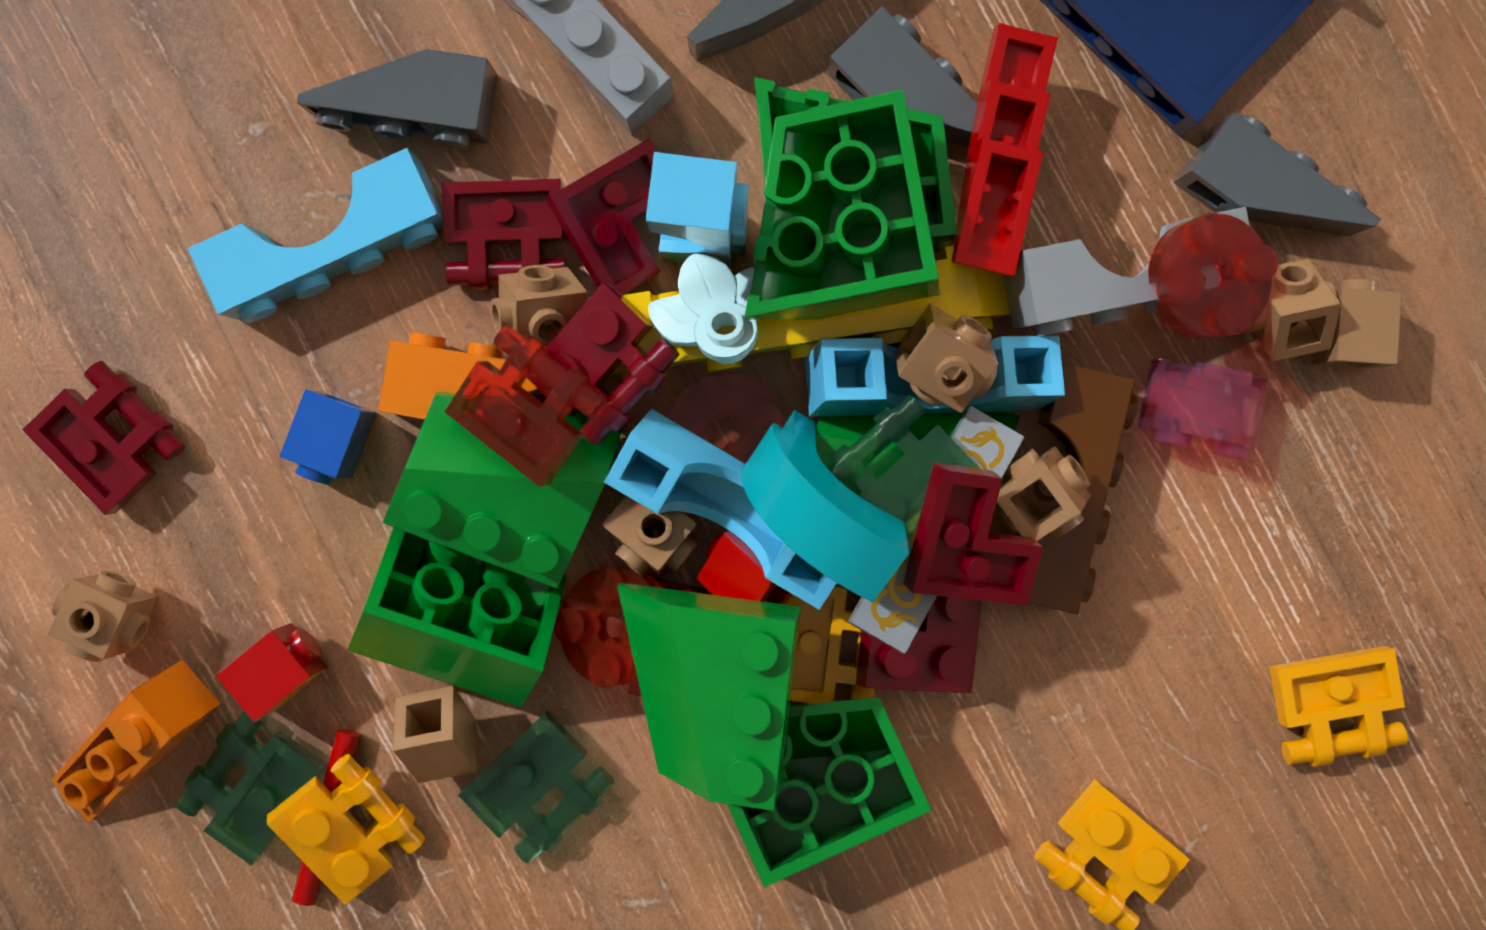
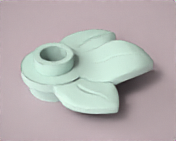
(707, 301)

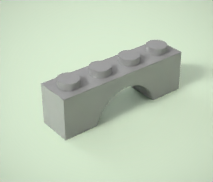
(603, 56)
(1067, 282)

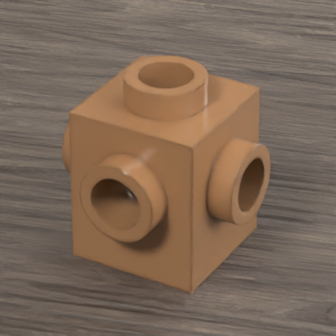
(537, 301)
(1298, 314)
(947, 359)
(1031, 511)
(628, 528)
(101, 616)

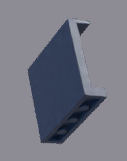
(1178, 51)

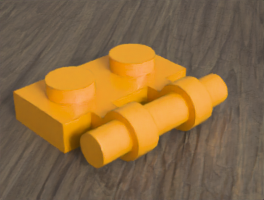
(818, 651)
(1338, 688)
(333, 841)
(1123, 843)

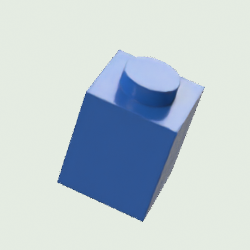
(327, 437)

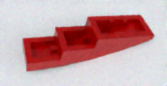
(1004, 150)

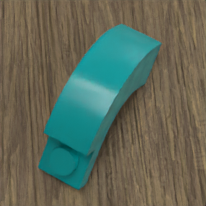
(819, 514)

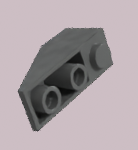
(888, 58)
(418, 94)
(1277, 186)

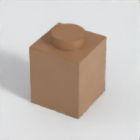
(1365, 327)
(434, 734)

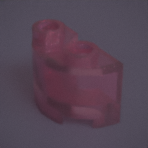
(1203, 404)

